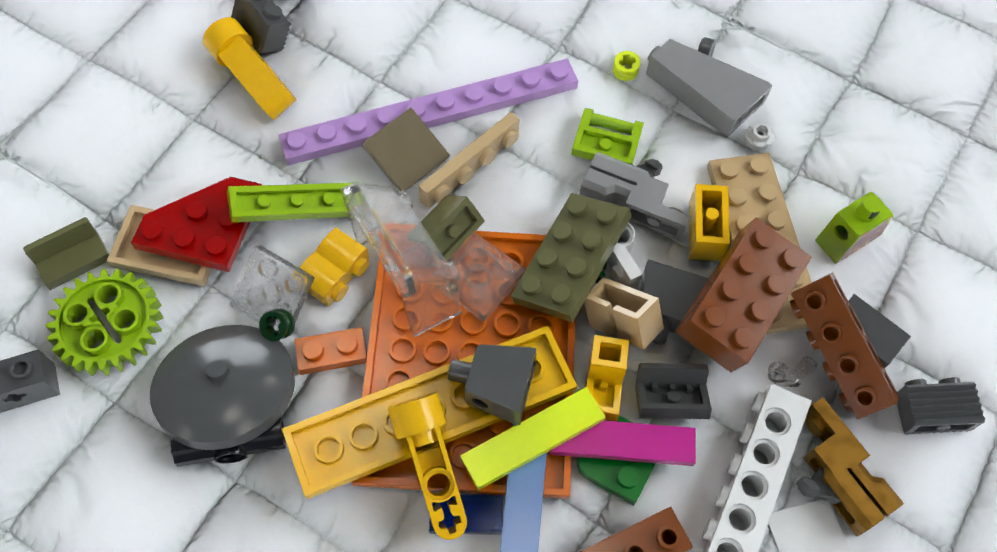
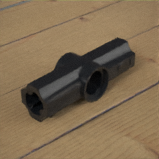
(269, 440)

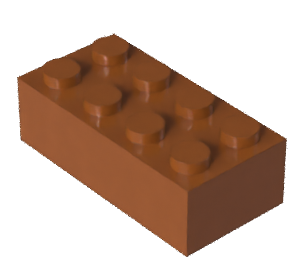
(743, 295)

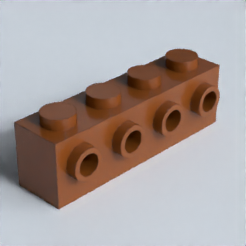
(844, 346)
(654, 534)

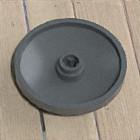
(222, 387)

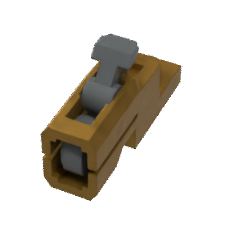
(841, 475)

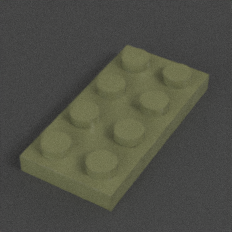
(571, 257)

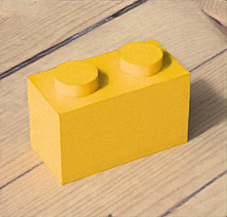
(708, 222)

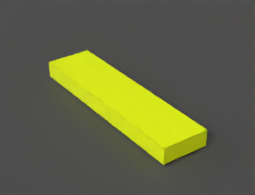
(532, 438)

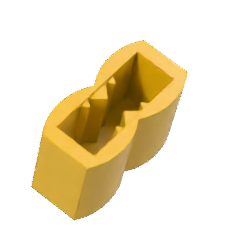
(335, 265)

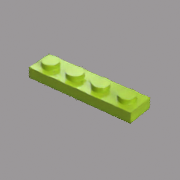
(286, 202)

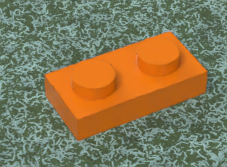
(330, 351)

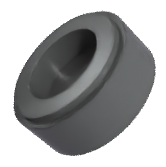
(707, 46)

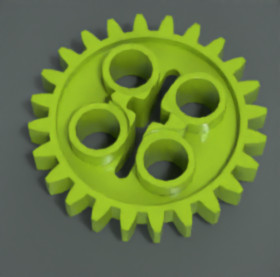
(76, 340)

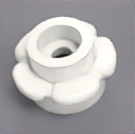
(756, 141)

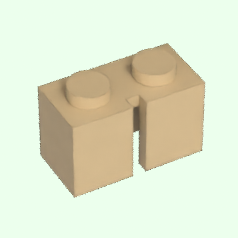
(624, 311)

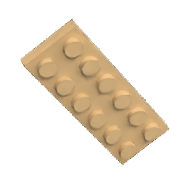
(753, 194)

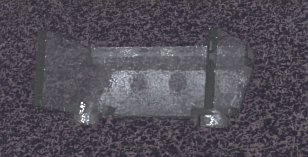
(406, 252)

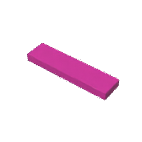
(633, 443)

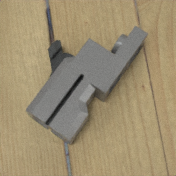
(637, 190)

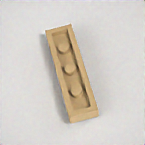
(464, 164)

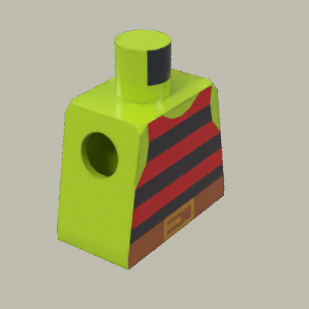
(864, 222)

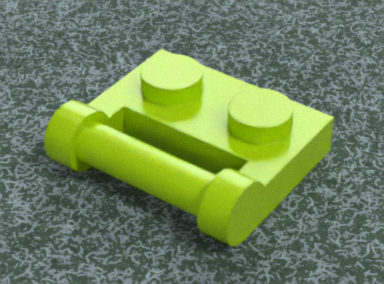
(592, 140)

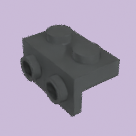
(672, 391)

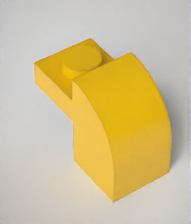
(606, 373)

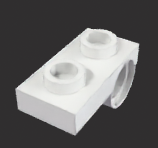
(621, 264)

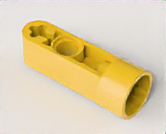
(234, 49)
(420, 424)

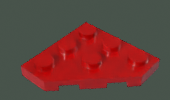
(195, 228)

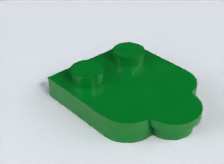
(618, 477)

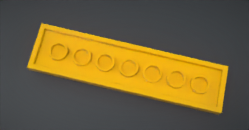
(360, 434)

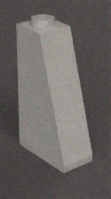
(707, 85)

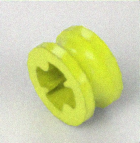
(629, 58)

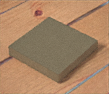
(406, 150)

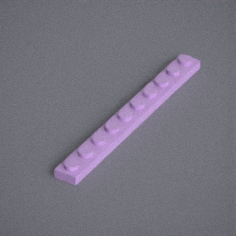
(432, 109)

